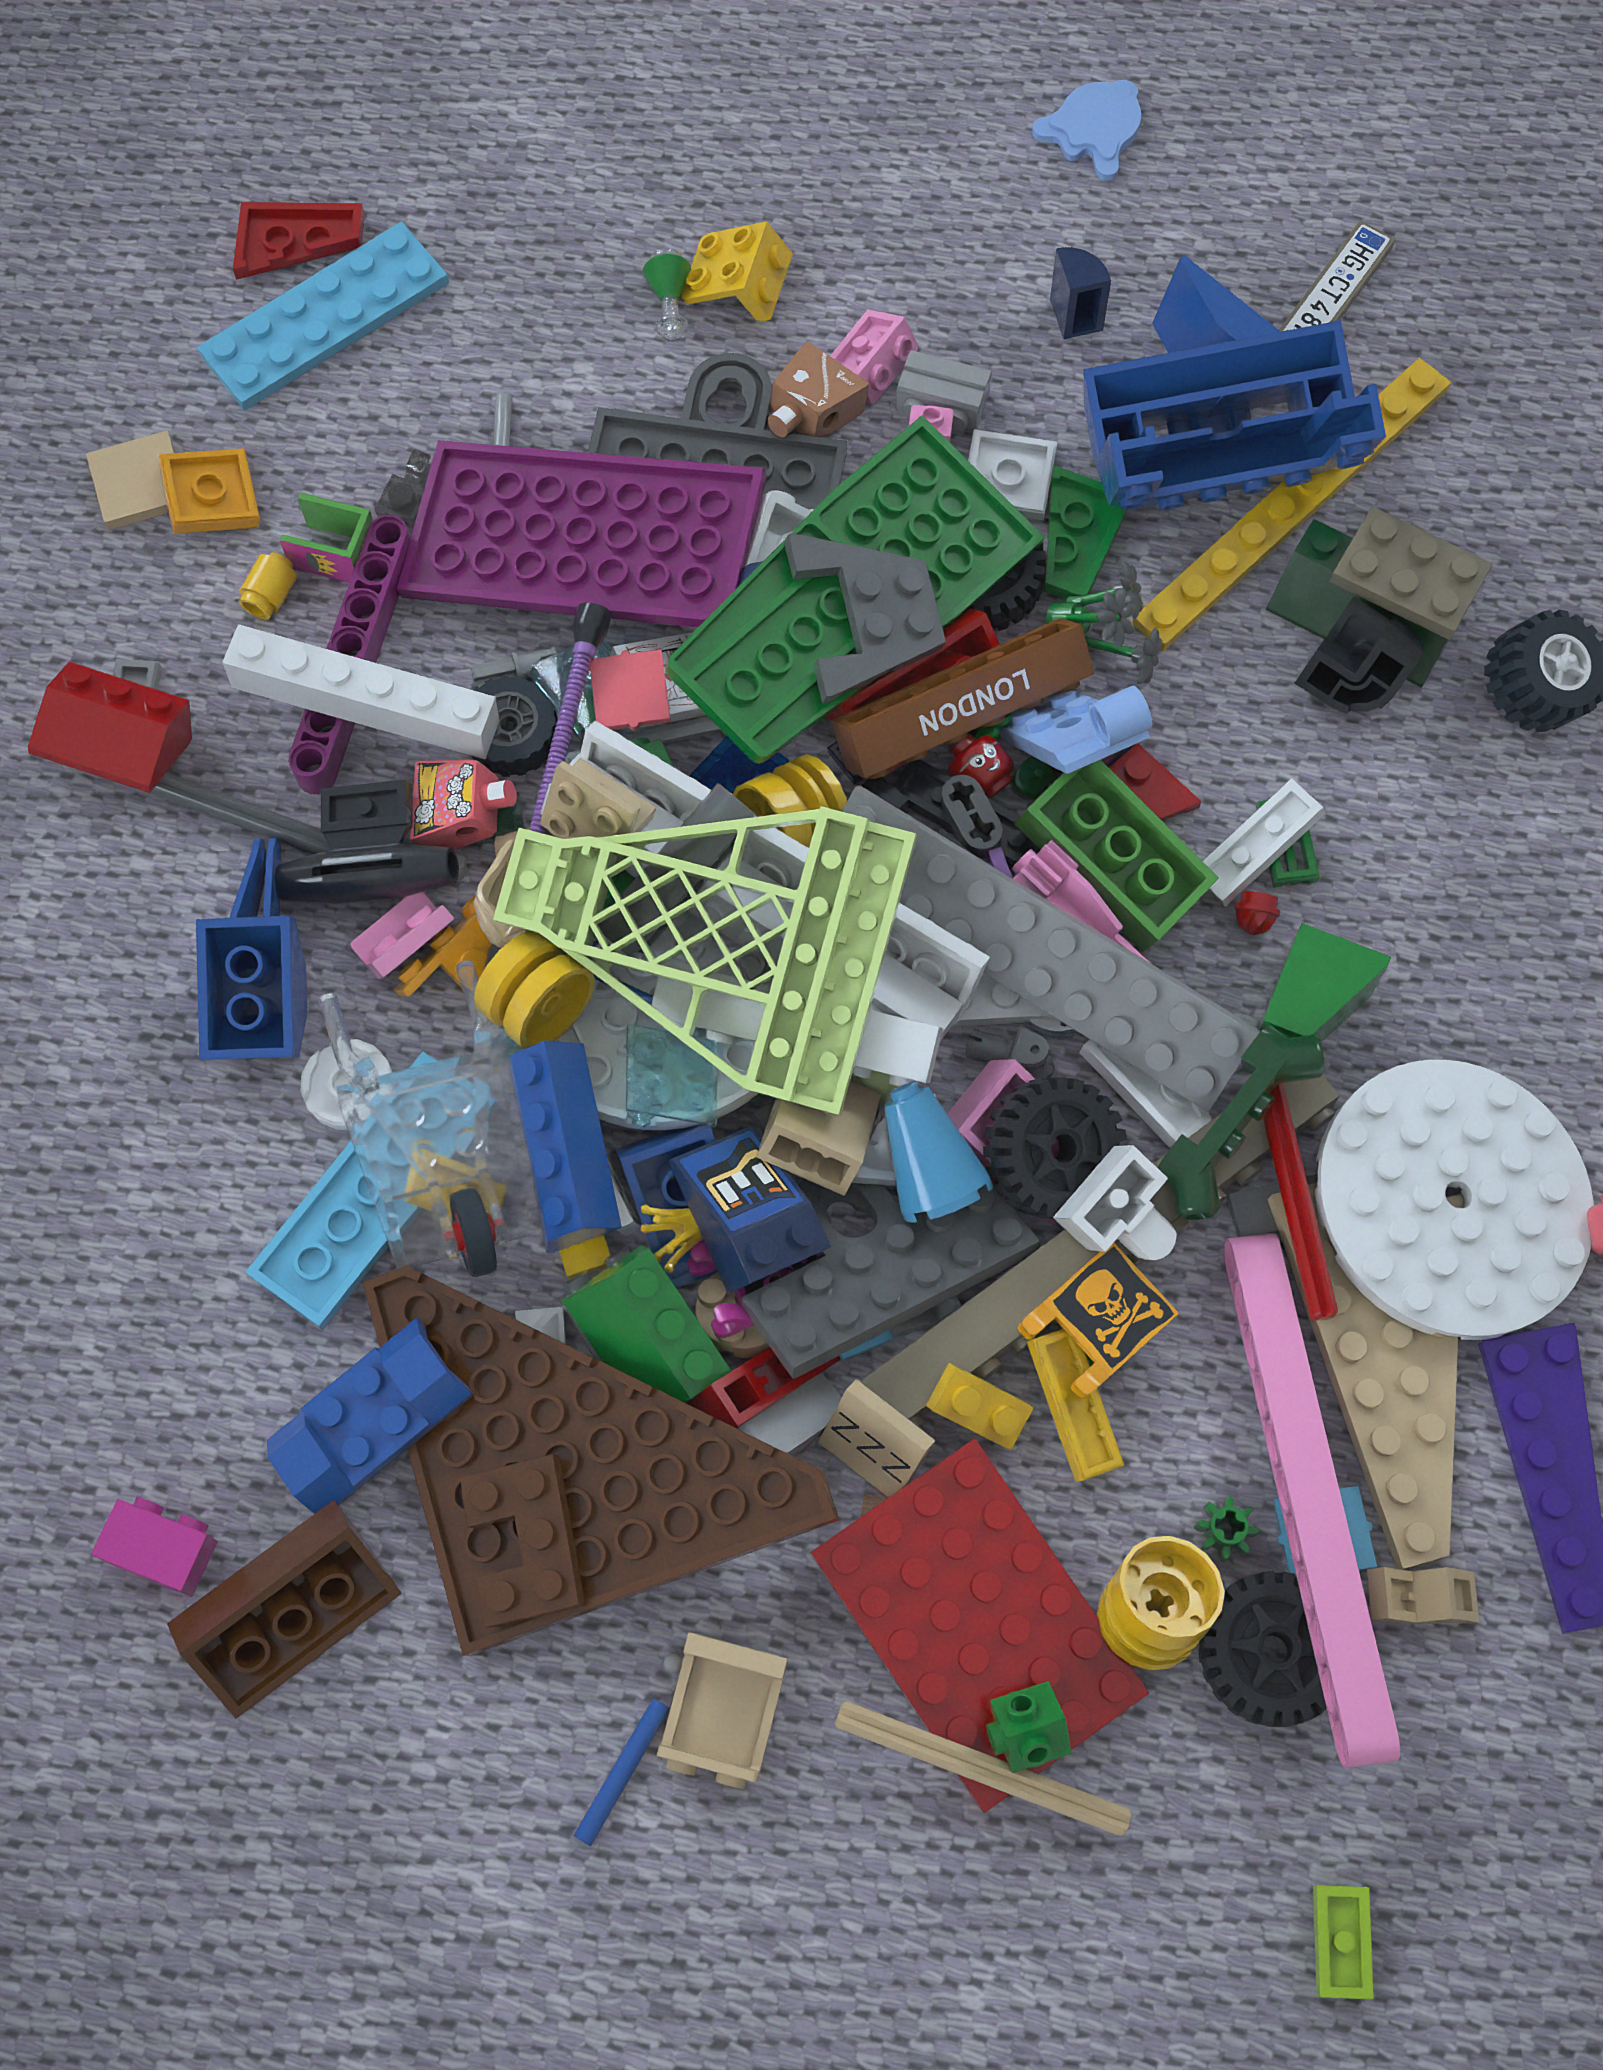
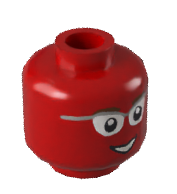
(984, 761)

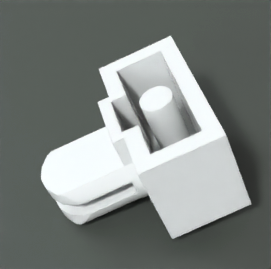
(1117, 1206)

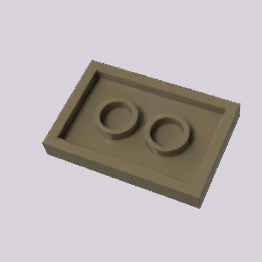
(1411, 573)

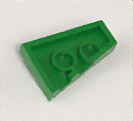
(1078, 533)

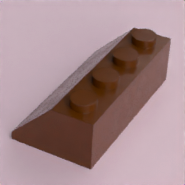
(283, 1609)

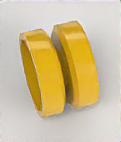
(533, 990)

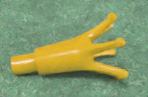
(685, 1229)

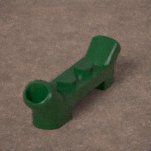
(1270, 1061)

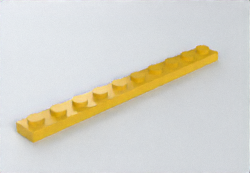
(1278, 517)

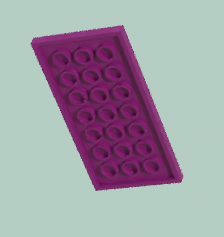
(580, 528)

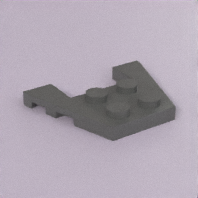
(886, 606)

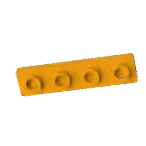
(450, 947)

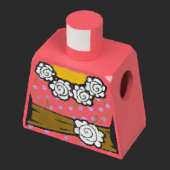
(457, 802)

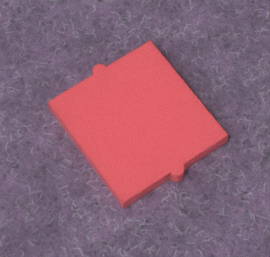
(630, 690)

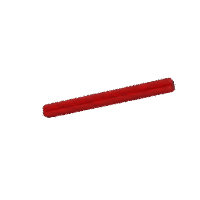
(1299, 1209)

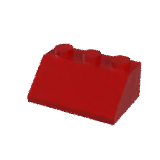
(110, 727)

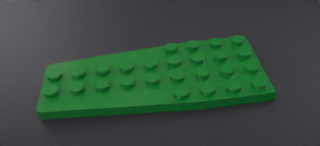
(759, 648)

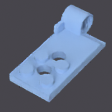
(1078, 728)

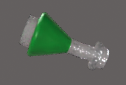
(667, 276)

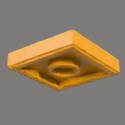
(209, 491)

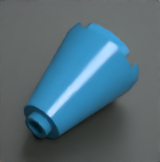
(930, 1156)

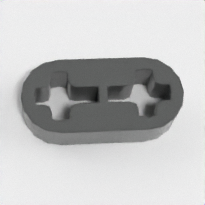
(980, 811)

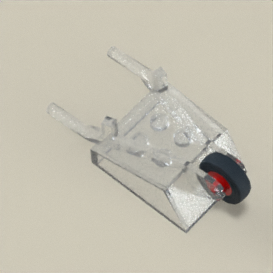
(440, 1146)

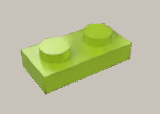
(1343, 1942)

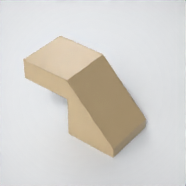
(1422, 1596)

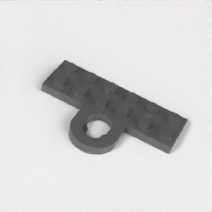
(793, 464)
(882, 1277)

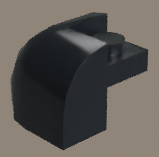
(1361, 660)

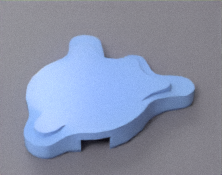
(1094, 122)

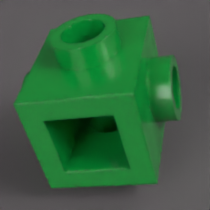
(1028, 1727)

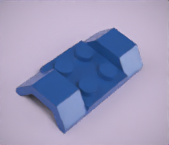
(365, 1419)

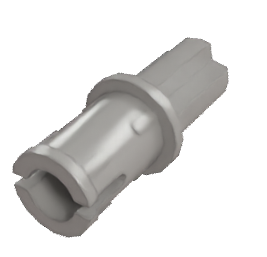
(511, 666)

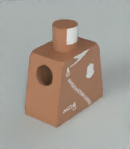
(815, 395)

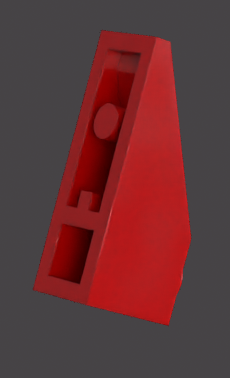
(751, 1388)

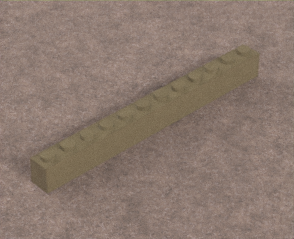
(988, 1323)

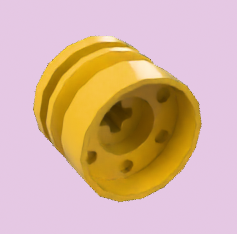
(793, 787)
(1160, 1603)

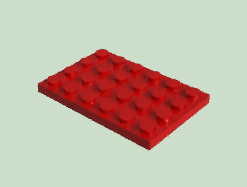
(973, 1608)

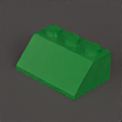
(646, 1327)

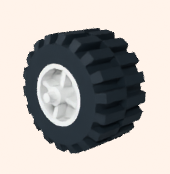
(1546, 671)

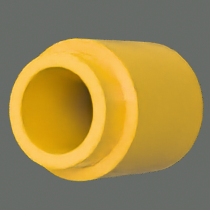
(267, 585)

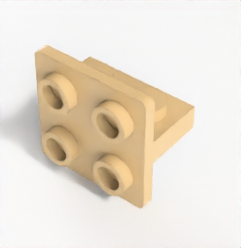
(592, 804)

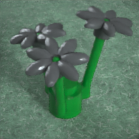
(1119, 604)

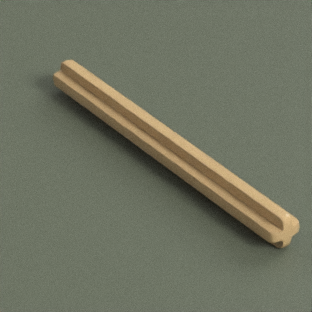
(983, 1768)

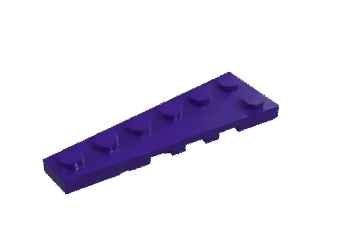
(1548, 1436)

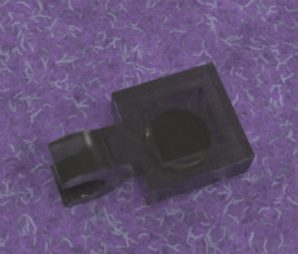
(404, 494)

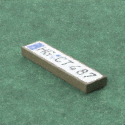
(1342, 278)

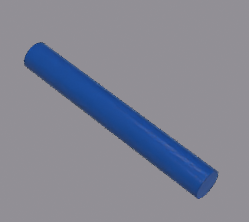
(621, 1772)

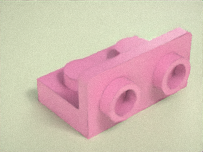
(876, 350)
(399, 933)

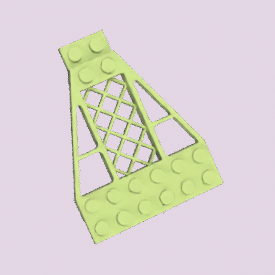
(826, 958)

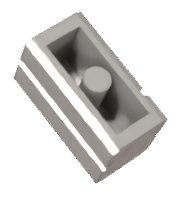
(944, 384)

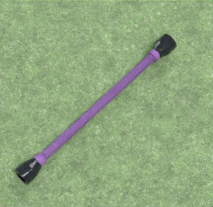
(589, 631)

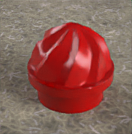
(1256, 912)

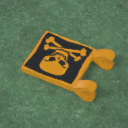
(1106, 1311)

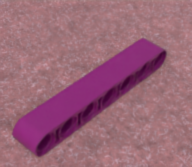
(350, 635)

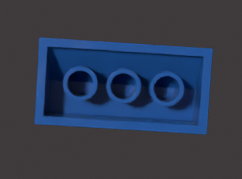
(564, 1144)

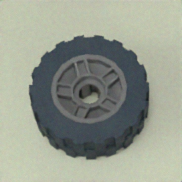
(534, 721)

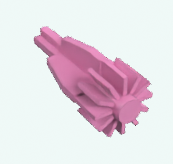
(1055, 878)

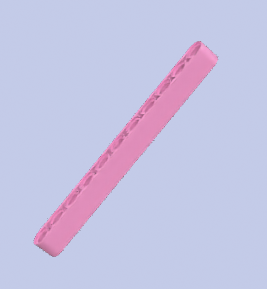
(1311, 1504)

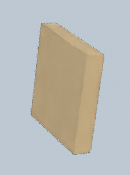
(130, 479)

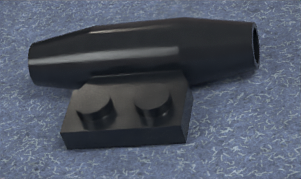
(367, 851)

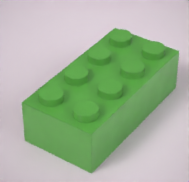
(1120, 849)

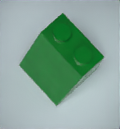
(1322, 984)

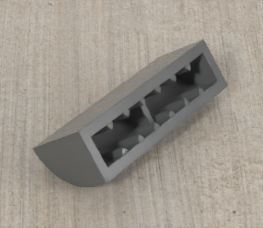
(704, 851)

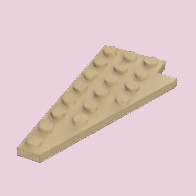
(1396, 1404)

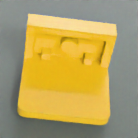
(742, 264)

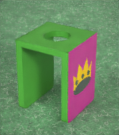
(334, 518)

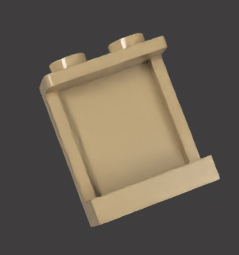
(722, 1710)

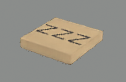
(875, 1440)

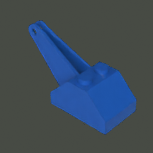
(251, 972)

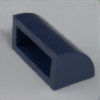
(1079, 292)

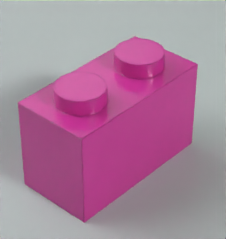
(155, 1546)

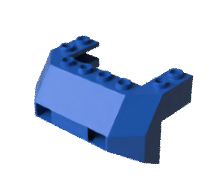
(1207, 405)

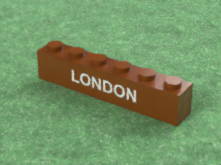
(963, 698)

